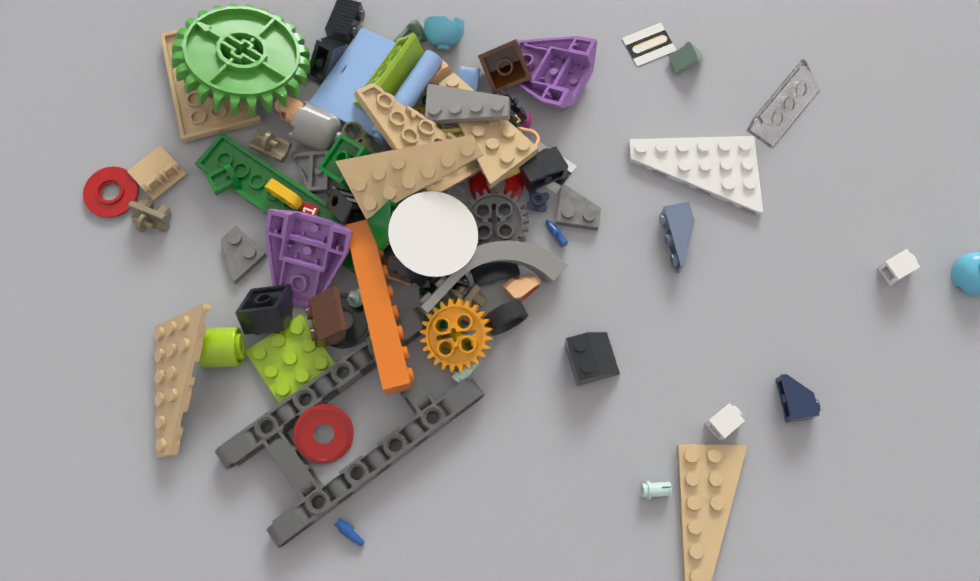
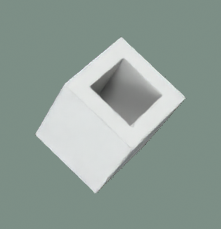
(898, 267)
(725, 421)

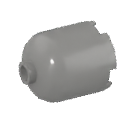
(315, 127)

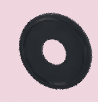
(359, 328)

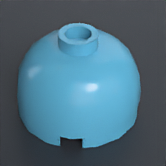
(443, 32)
(966, 273)

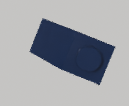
(796, 400)

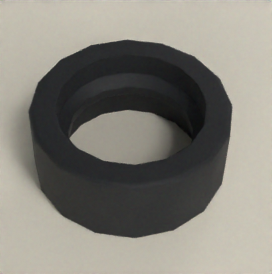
(506, 316)

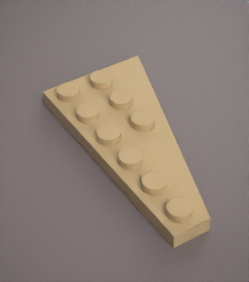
(499, 141)
(404, 170)
(706, 494)

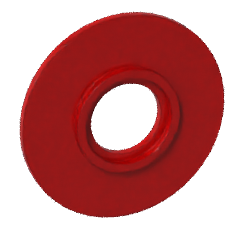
(478, 183)
(110, 208)
(305, 427)

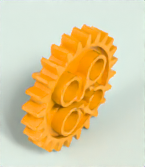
(459, 354)

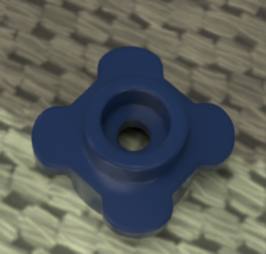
(537, 206)

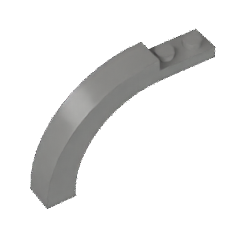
(520, 253)

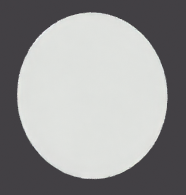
(433, 233)

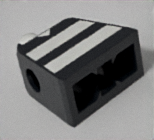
(342, 205)

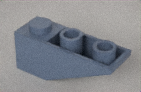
(678, 225)

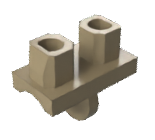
(270, 145)
(147, 217)
(471, 295)

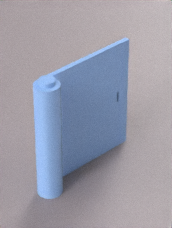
(356, 69)

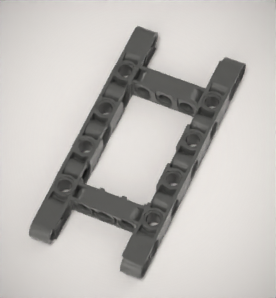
(322, 390)

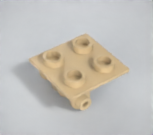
(157, 172)

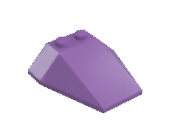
(558, 68)
(305, 251)

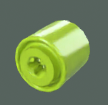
(222, 348)

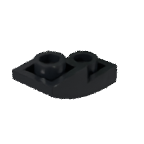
(492, 272)

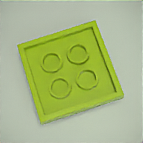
(289, 359)

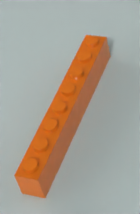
(379, 310)

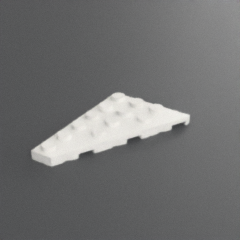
(714, 164)

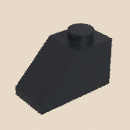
(324, 57)

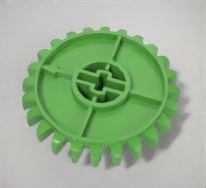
(240, 57)

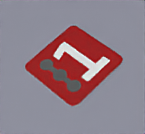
(309, 208)

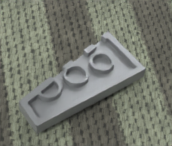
(458, 105)

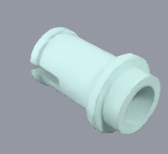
(354, 298)
(462, 376)
(655, 489)

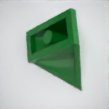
(380, 223)

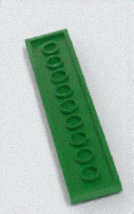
(254, 175)

